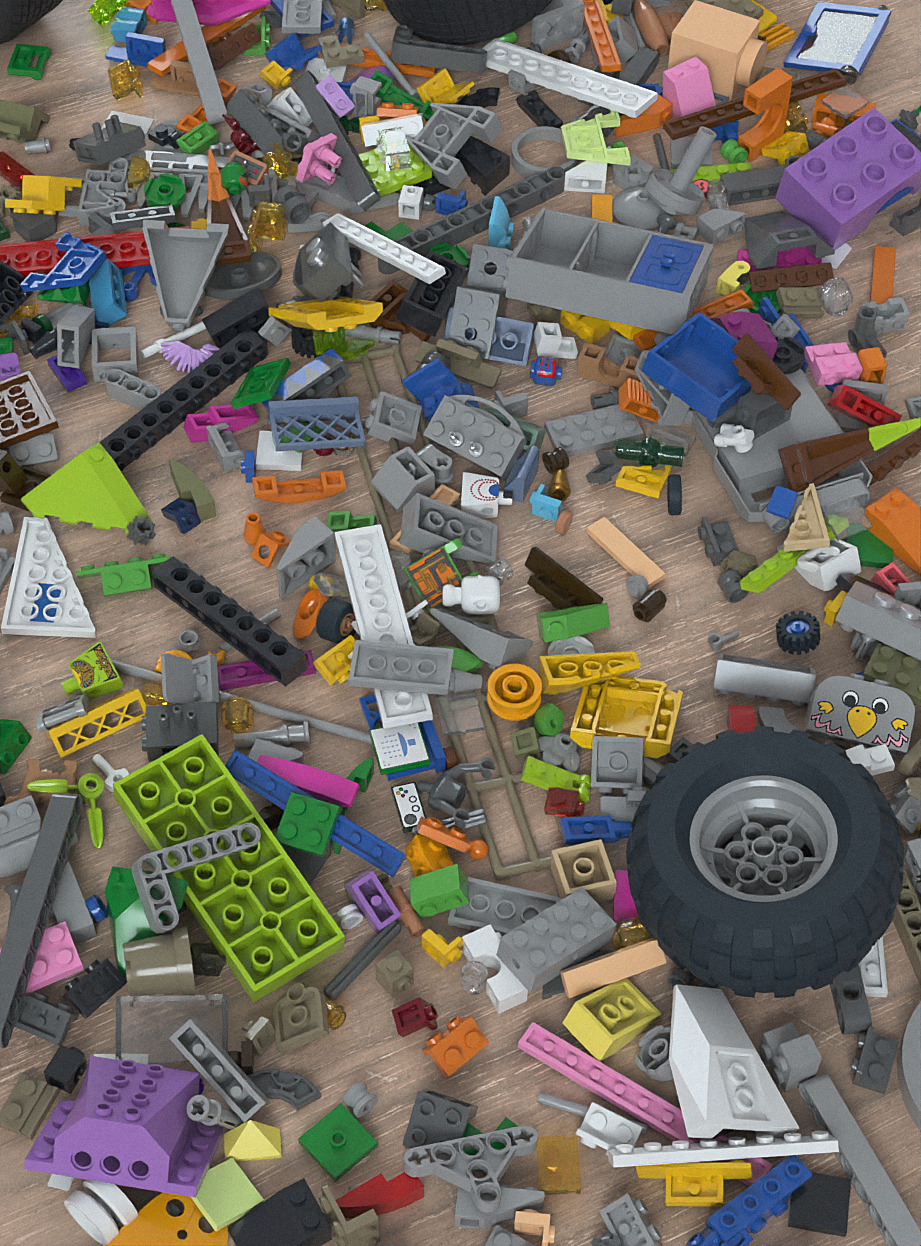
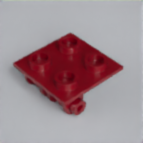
(240, 137)

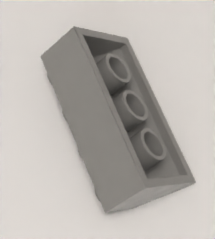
(764, 678)

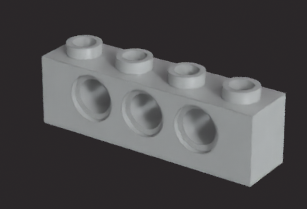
(219, 1069)

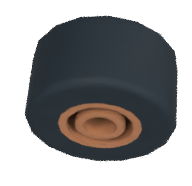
(335, 620)

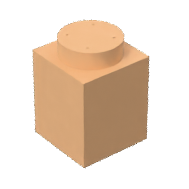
(723, 43)

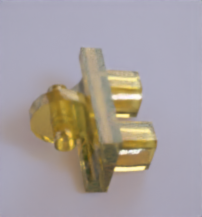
(281, 162)

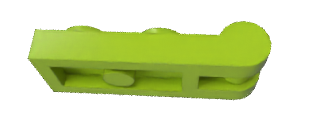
(550, 776)

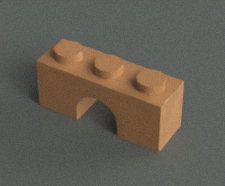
(597, 367)

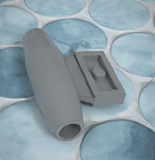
(19, 835)

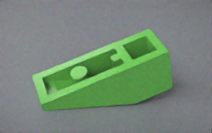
(572, 622)

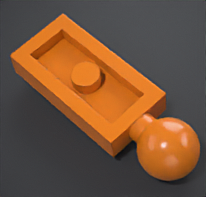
(452, 837)

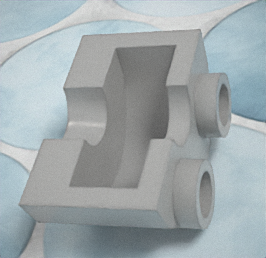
(890, 315)

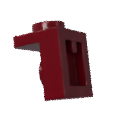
(415, 1016)

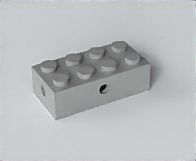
(556, 939)

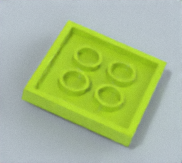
(393, 180)

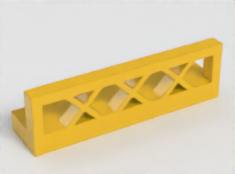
(94, 713)

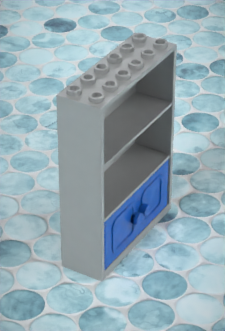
(608, 271)

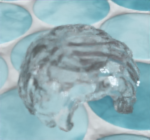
(835, 296)

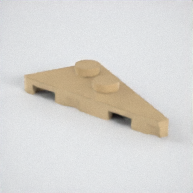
(809, 527)

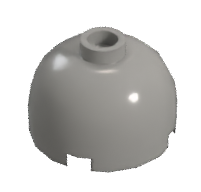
(654, 1054)

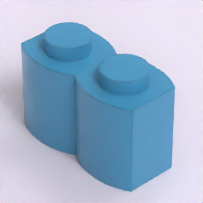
(128, 20)

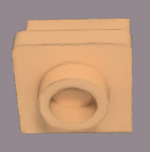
(534, 1223)

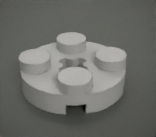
(640, 168)

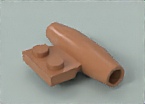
(655, 28)

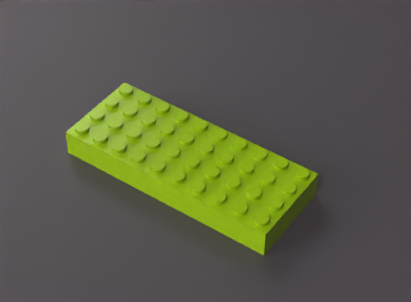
(247, 902)

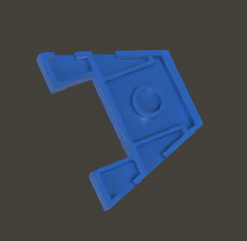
(72, 269)

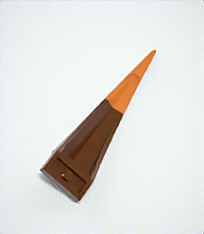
(221, 211)

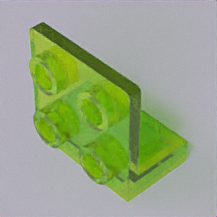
(336, 340)

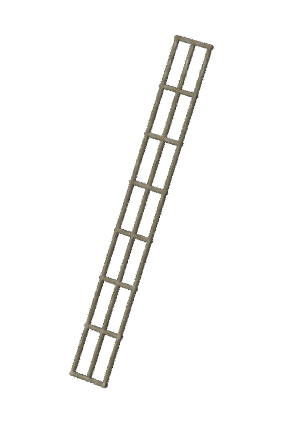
(506, 779)

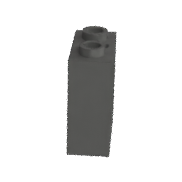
(761, 423)

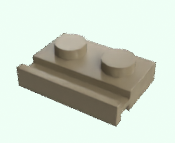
(800, 301)
(27, 1106)

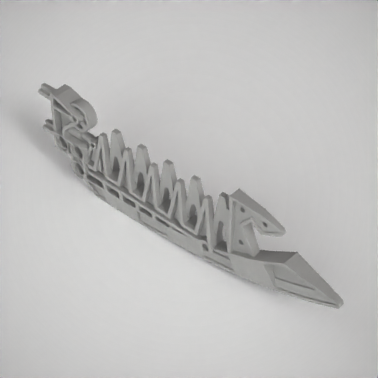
(105, 188)

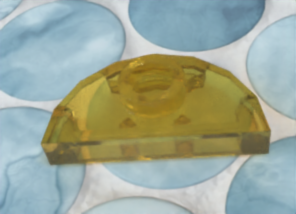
(138, 171)

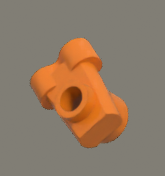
(826, 127)

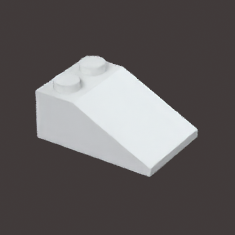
(832, 566)

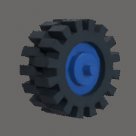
(798, 632)

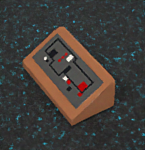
(255, 168)

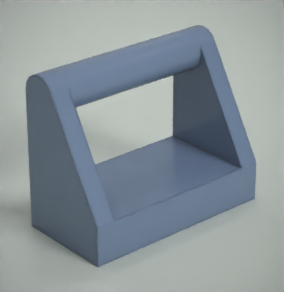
(523, 474)

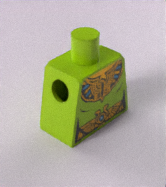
(93, 674)

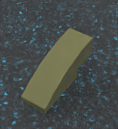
(192, 490)

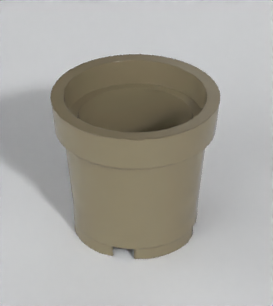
(160, 964)

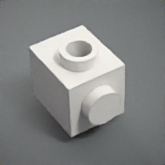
(410, 202)

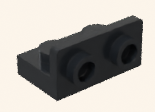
(95, 988)

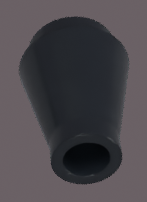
(44, 345)

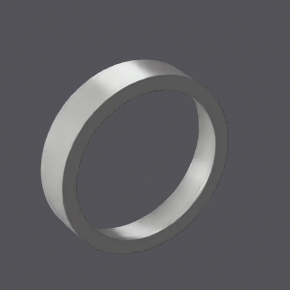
(537, 133)

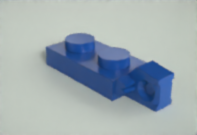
(591, 828)

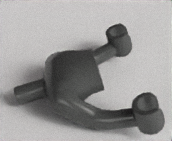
(449, 794)

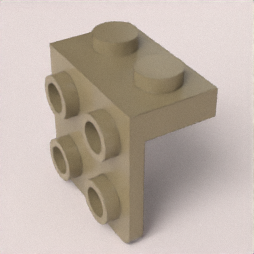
(356, 1232)

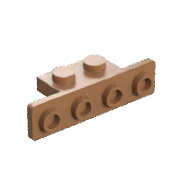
(179, 81)

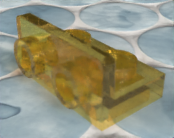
(124, 80)
(794, 119)

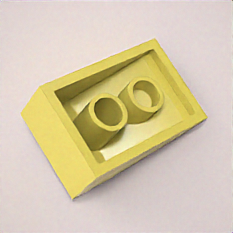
(610, 1018)

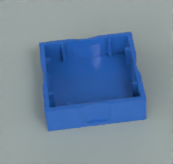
(698, 367)

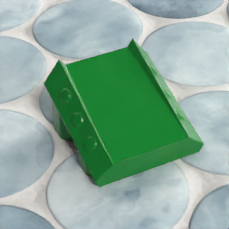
(72, 294)

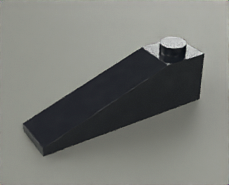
(10, 291)

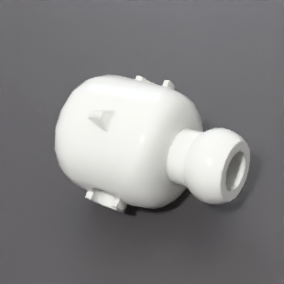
(476, 595)

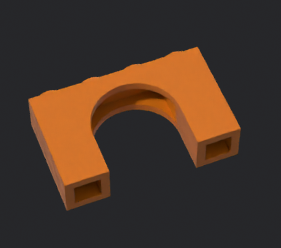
(767, 95)

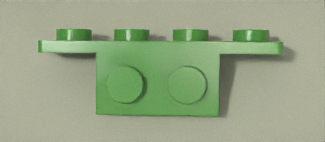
(124, 577)

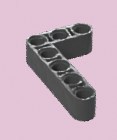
(435, 54)

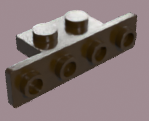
(557, 583)

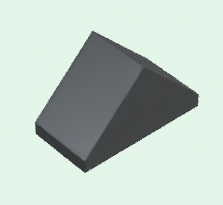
(34, 226)

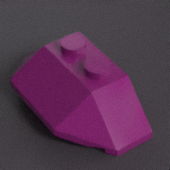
(741, 322)

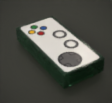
(408, 805)

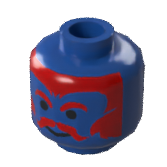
(545, 371)

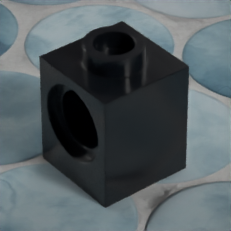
(66, 1068)

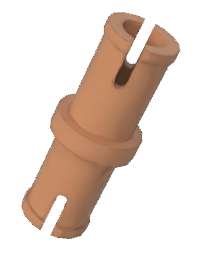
(407, 912)

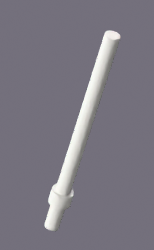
(177, 337)

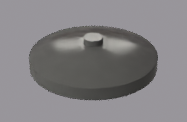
(238, 279)

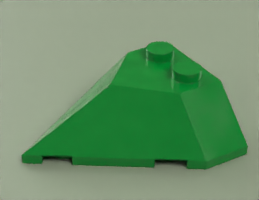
(126, 911)

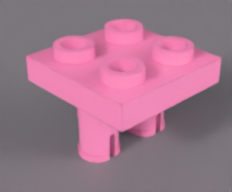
(317, 158)

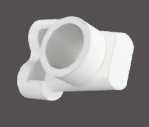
(734, 436)

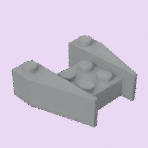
(446, 135)

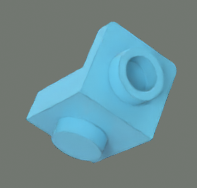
(545, 506)

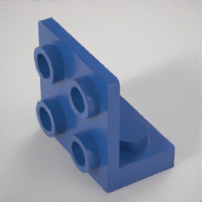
(291, 53)
(431, 385)

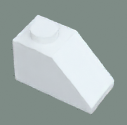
(291, 105)
(586, 177)

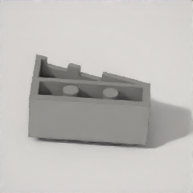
(669, 407)

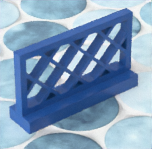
(430, 736)

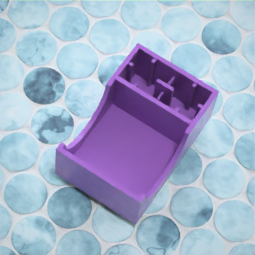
(850, 178)

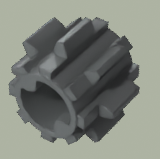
(143, 524)

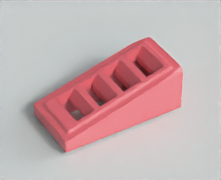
(892, 572)

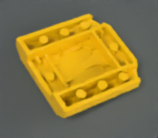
(328, 314)
(628, 709)

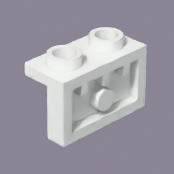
(607, 1129)

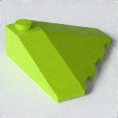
(87, 491)

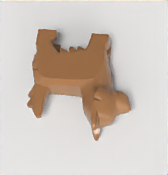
(35, 773)

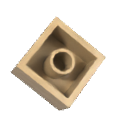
(585, 867)

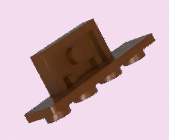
(232, 45)
(790, 277)
(763, 372)

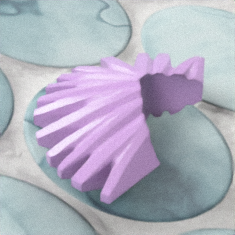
(185, 355)

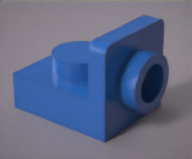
(448, 204)

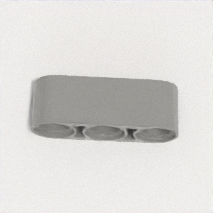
(130, 389)

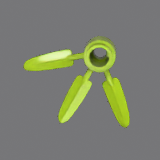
(89, 796)

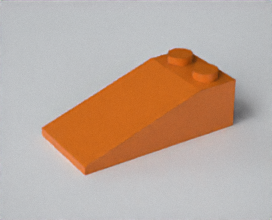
(898, 524)

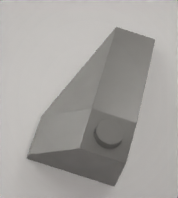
(485, 642)

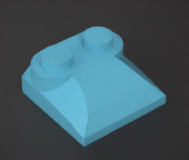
(500, 226)

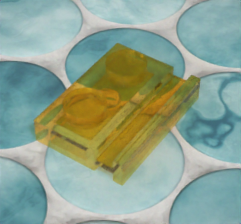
(558, 1164)

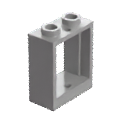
(114, 339)

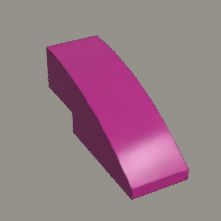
(237, 419)

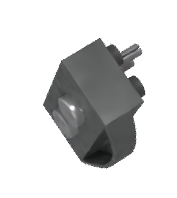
(325, 265)

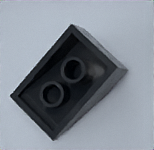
(284, 1219)

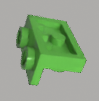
(260, 47)

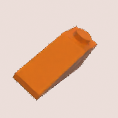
(648, 120)

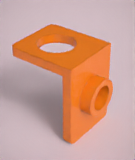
(273, 541)

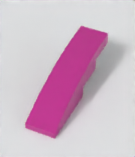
(313, 781)

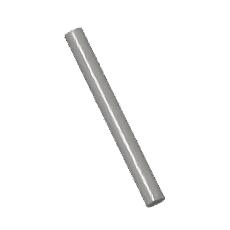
(571, 1107)

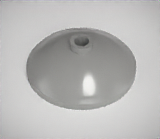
(636, 209)

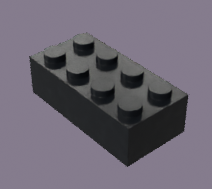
(428, 304)

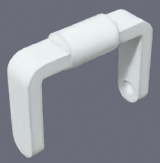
(803, 560)

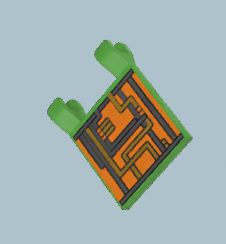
(434, 572)

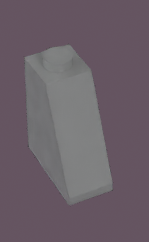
(74, 336)

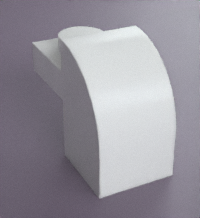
(551, 343)

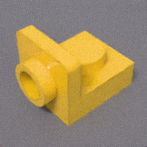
(439, 949)

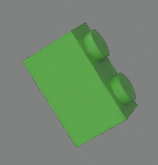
(439, 891)

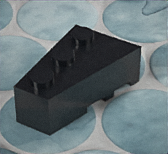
(483, 164)

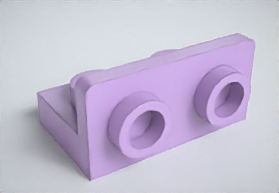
(335, 97)

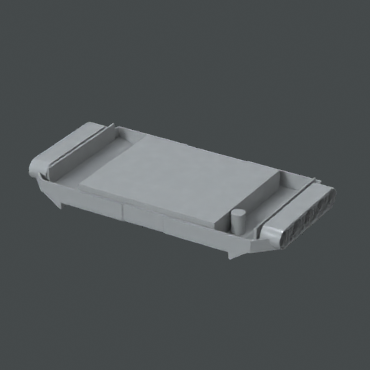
(761, 465)

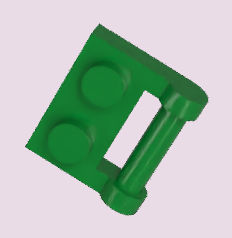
(22, 60)

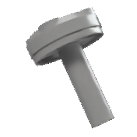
(676, 190)

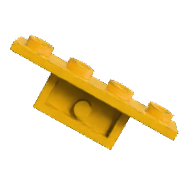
(696, 1183)

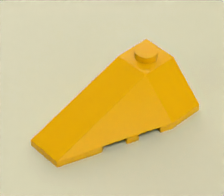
(576, 671)

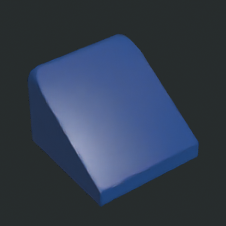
(782, 502)

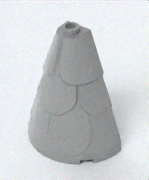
(182, 266)

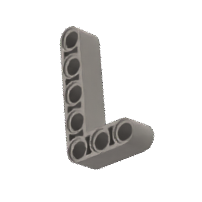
(185, 860)

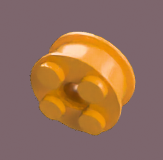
(514, 705)

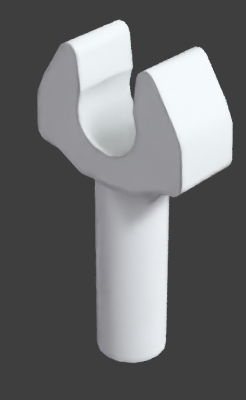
(112, 774)

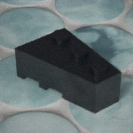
(231, 320)

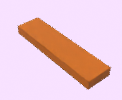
(882, 274)

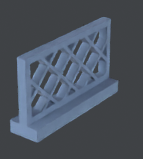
(315, 411)

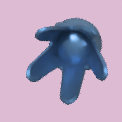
(346, 27)

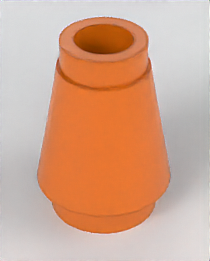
(253, 528)

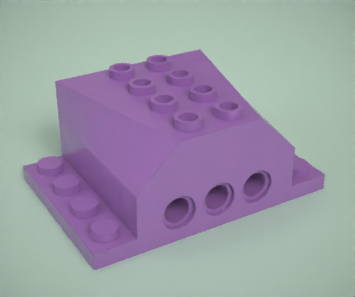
(129, 1130)

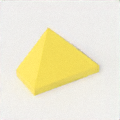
(252, 1142)

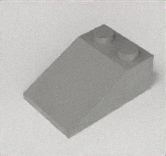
(307, 554)

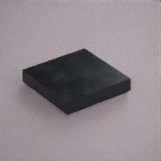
(821, 1205)

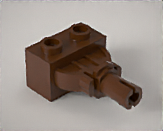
(391, 298)

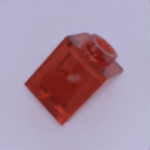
(564, 803)

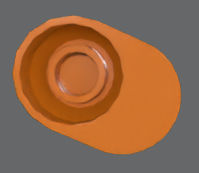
(307, 613)

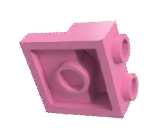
(832, 363)

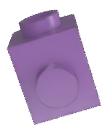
(9, 365)

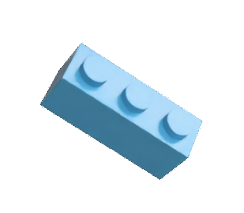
(108, 293)

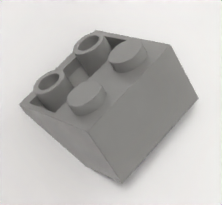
(402, 478)

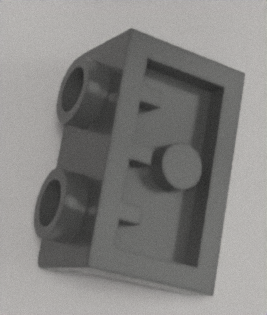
(717, 539)
(44, 1018)
(875, 1061)

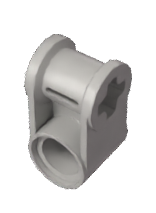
(438, 463)

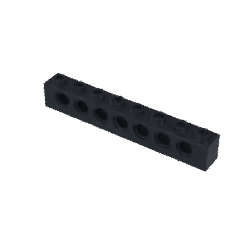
(230, 621)

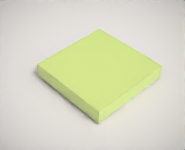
(226, 1195)

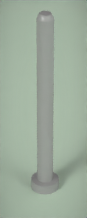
(390, 65)

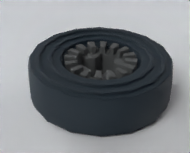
(674, 494)

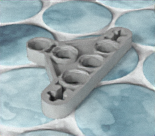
(460, 1166)

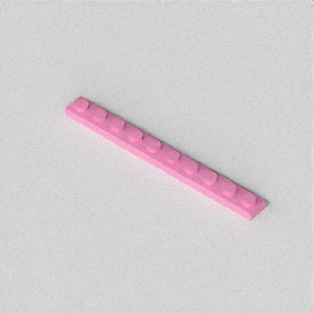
(619, 1090)

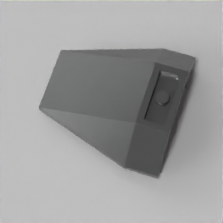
(780, 232)

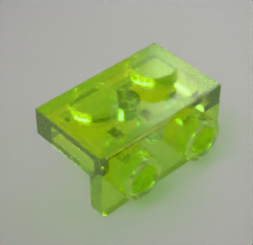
(104, 10)

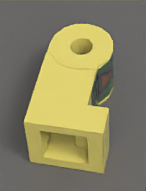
(734, 277)

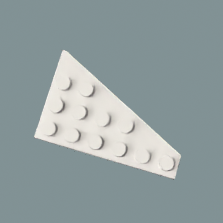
(38, 562)

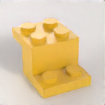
(43, 194)

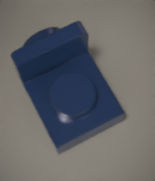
(183, 514)

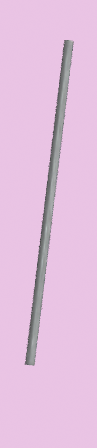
(258, 706)

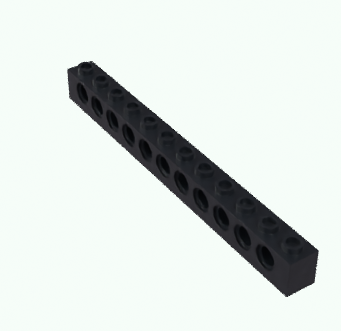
(185, 398)

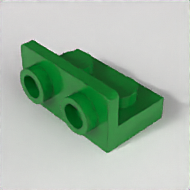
(12, 742)

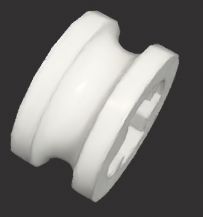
(349, 916)

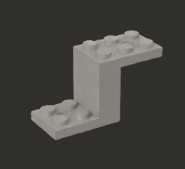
(566, 21)

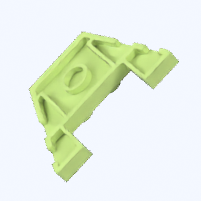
(586, 142)

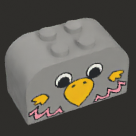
(861, 713)

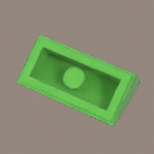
(198, 139)

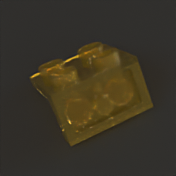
(267, 224)

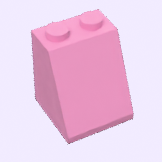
(688, 87)

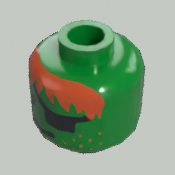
(234, 178)

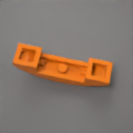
(189, 122)
(299, 490)

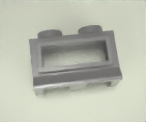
(364, 96)

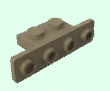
(463, 362)

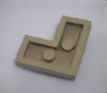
(335, 55)

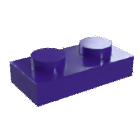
(69, 377)

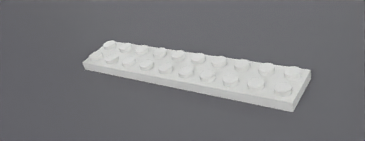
(569, 78)
(379, 614)

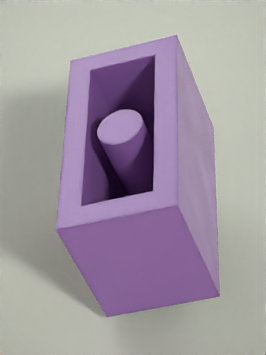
(373, 900)

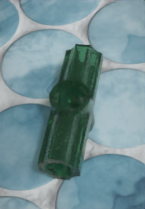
(649, 452)

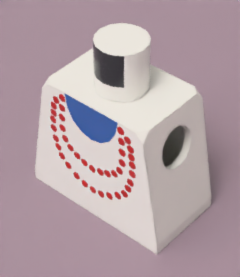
(482, 495)

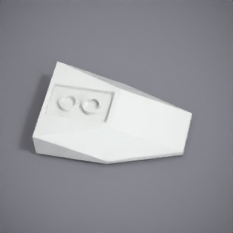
(719, 1070)

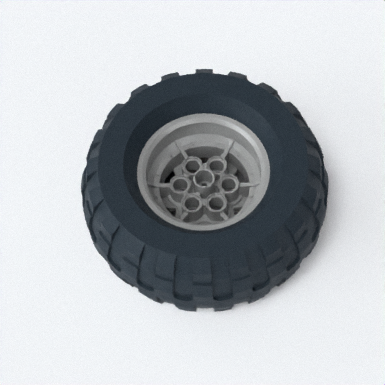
(754, 930)

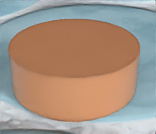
(563, 522)

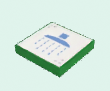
(399, 748)

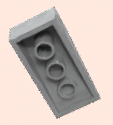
(433, 524)

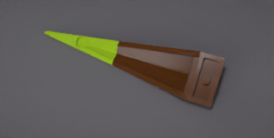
(823, 457)

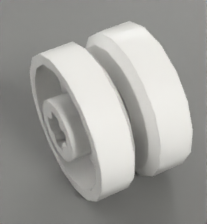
(100, 1210)

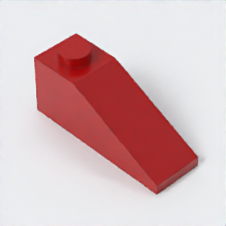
(861, 407)

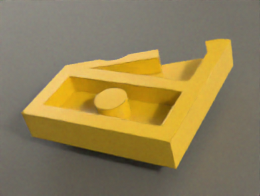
(643, 479)

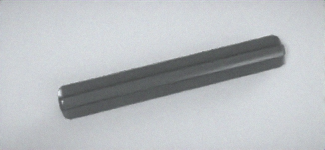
(361, 960)

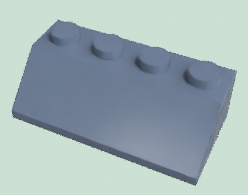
(511, 339)

